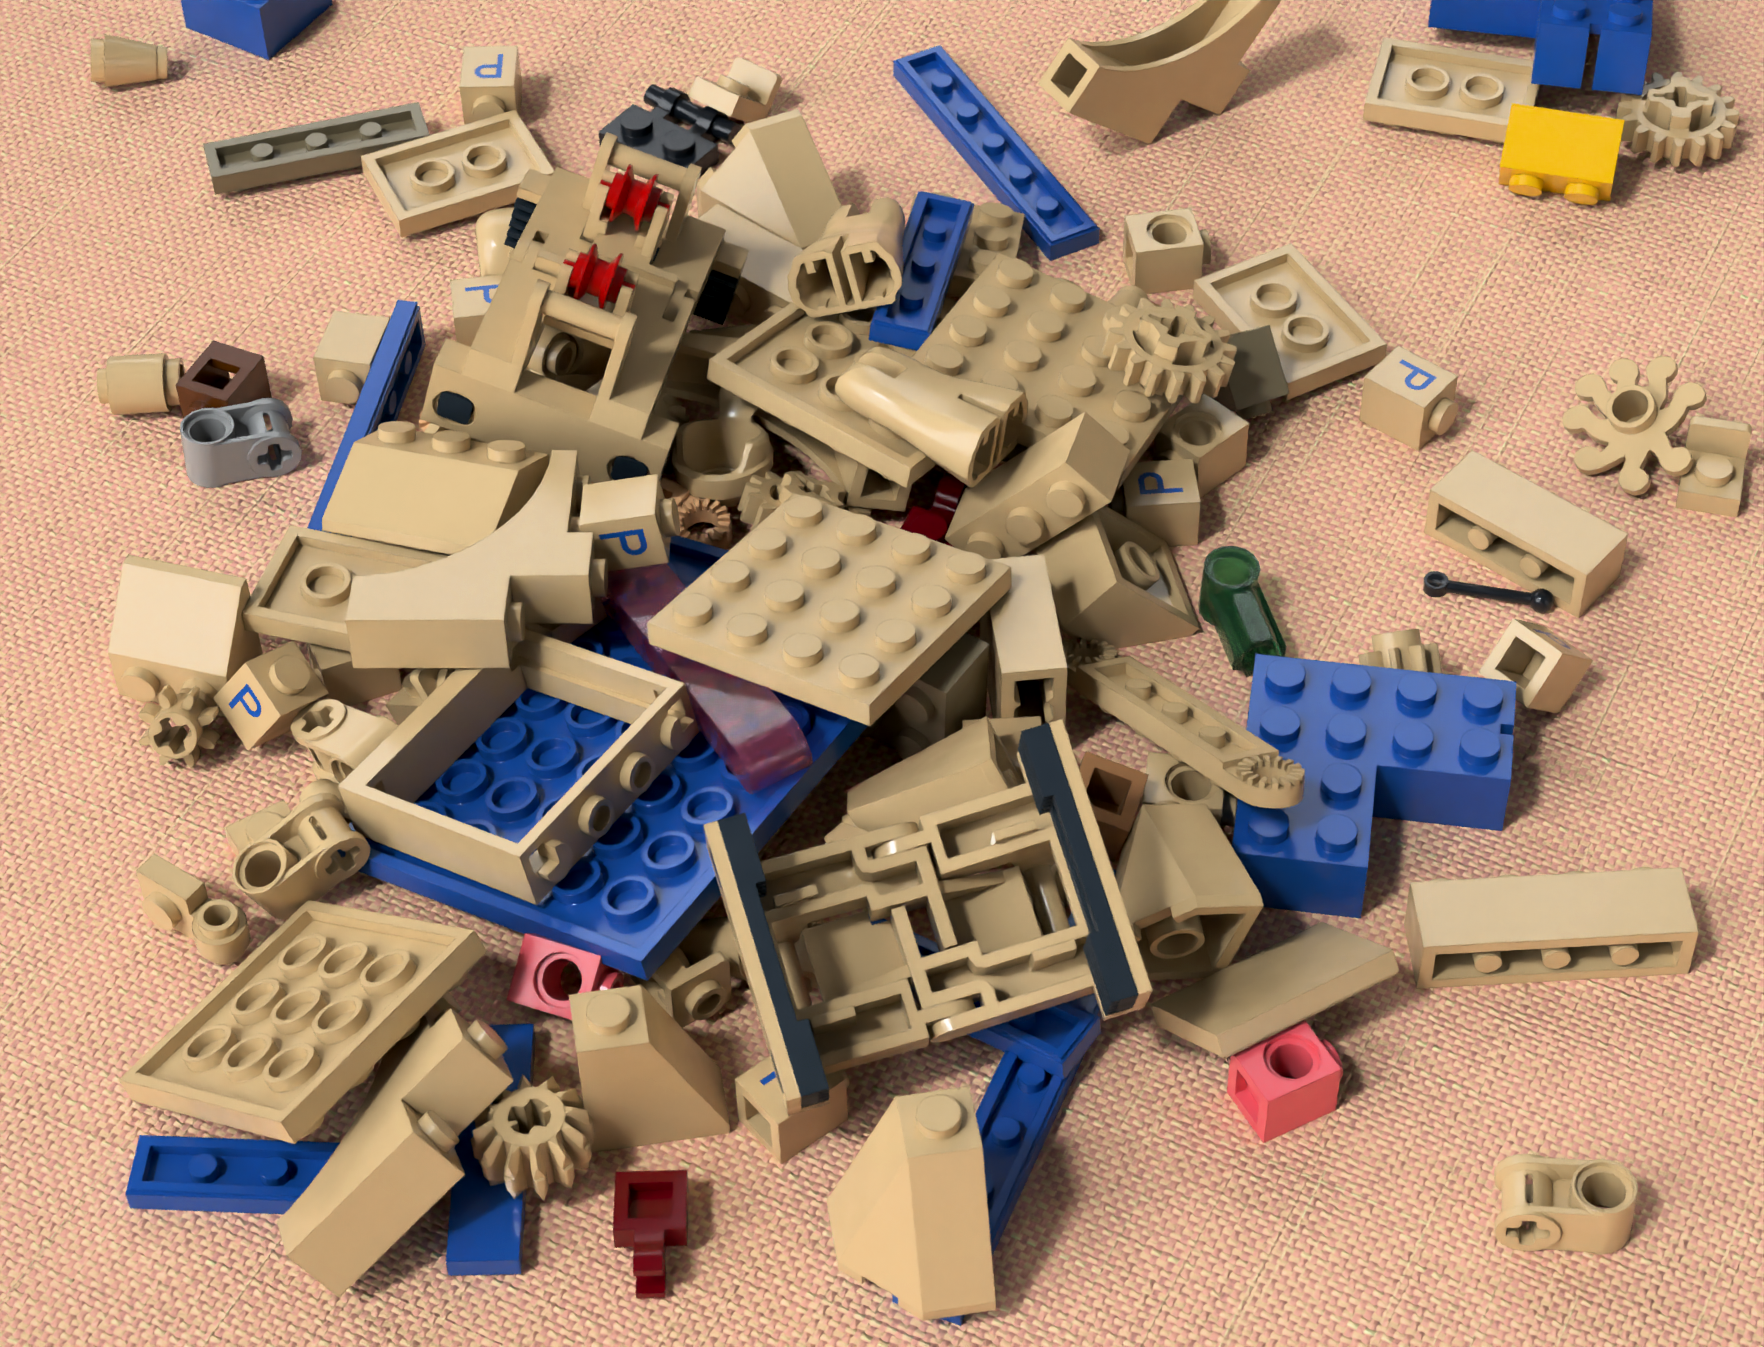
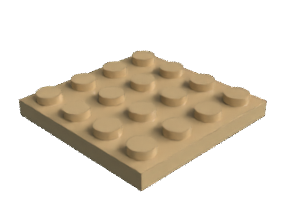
(1048, 341)
(792, 373)
(830, 607)
(303, 1019)

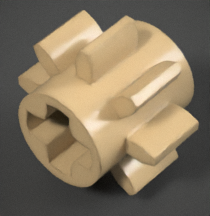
(1402, 651)
(174, 741)

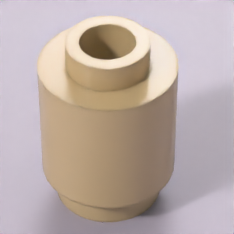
(140, 383)

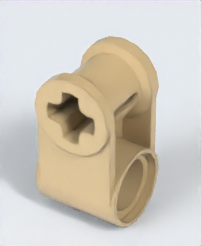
(338, 736)
(299, 859)
(1563, 1204)

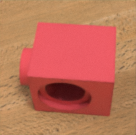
(539, 970)
(1280, 1103)

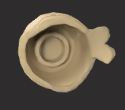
(722, 453)

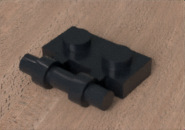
(660, 135)

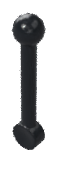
(1437, 585)

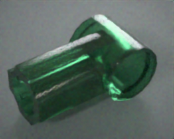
(1237, 607)

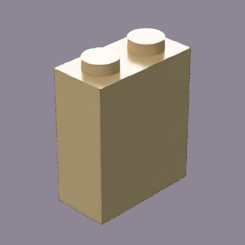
(1025, 646)

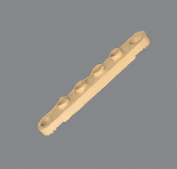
(1183, 725)

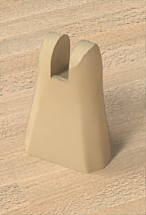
(852, 263)
(945, 417)

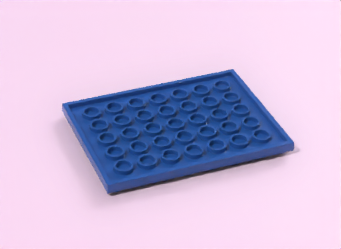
(652, 869)

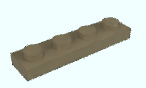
(309, 148)

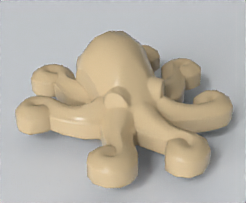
(1634, 421)

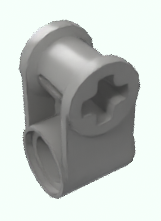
(233, 443)

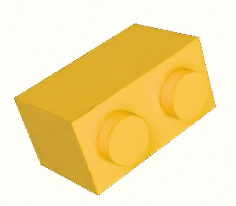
(1560, 153)

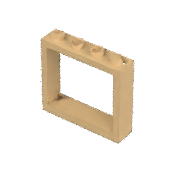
(465, 709)

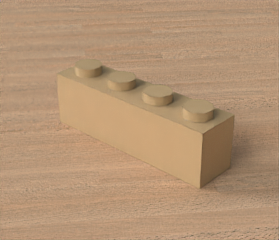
(1550, 927)

